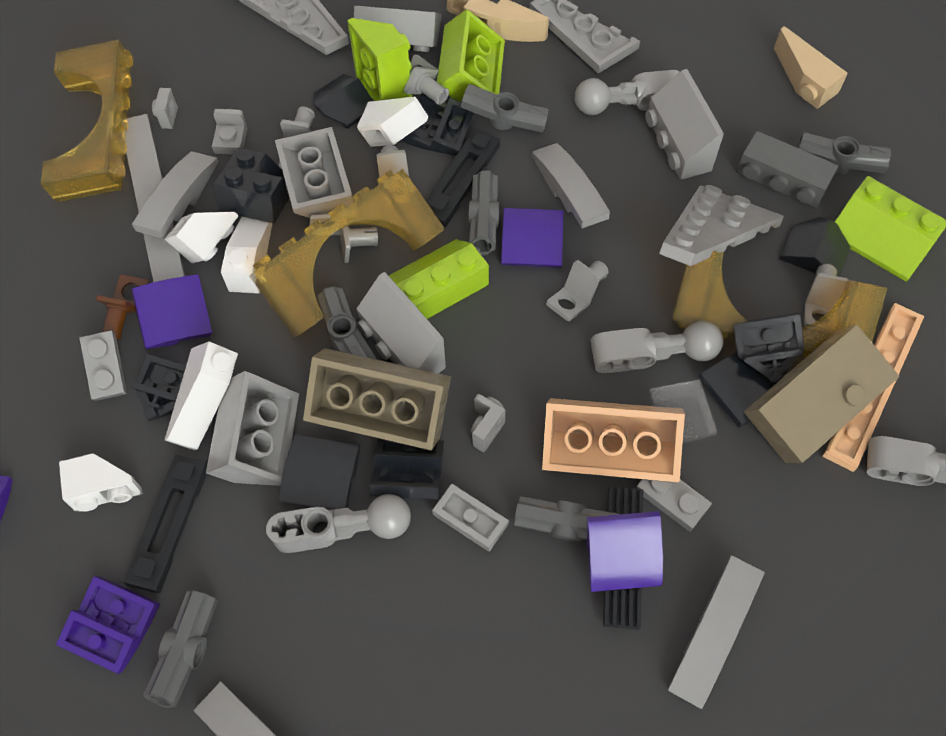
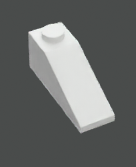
(244, 249)
(200, 393)

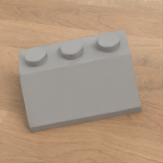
(419, 26)
(685, 126)
(314, 172)
(399, 328)
(253, 431)

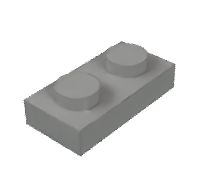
(103, 365)
(676, 501)
(470, 517)

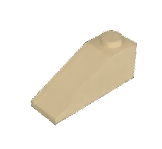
(808, 70)

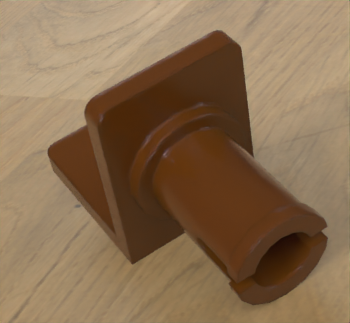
(118, 306)

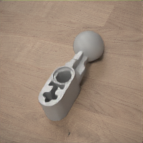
(594, 95)
(640, 349)
(905, 461)
(386, 517)

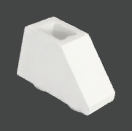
(390, 120)
(199, 233)
(93, 481)

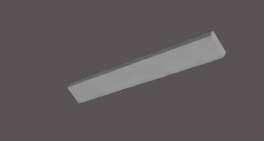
(146, 175)

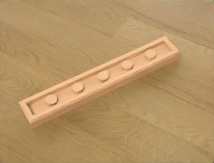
(894, 344)

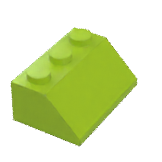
(470, 56)
(380, 58)
(889, 228)
(443, 277)

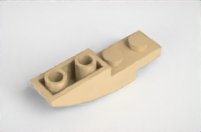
(505, 18)

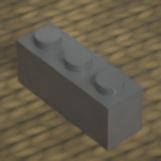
(786, 169)

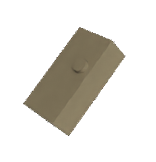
(821, 394)
(376, 398)

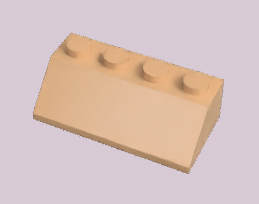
(613, 439)

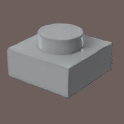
(165, 108)

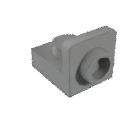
(229, 131)
(488, 423)

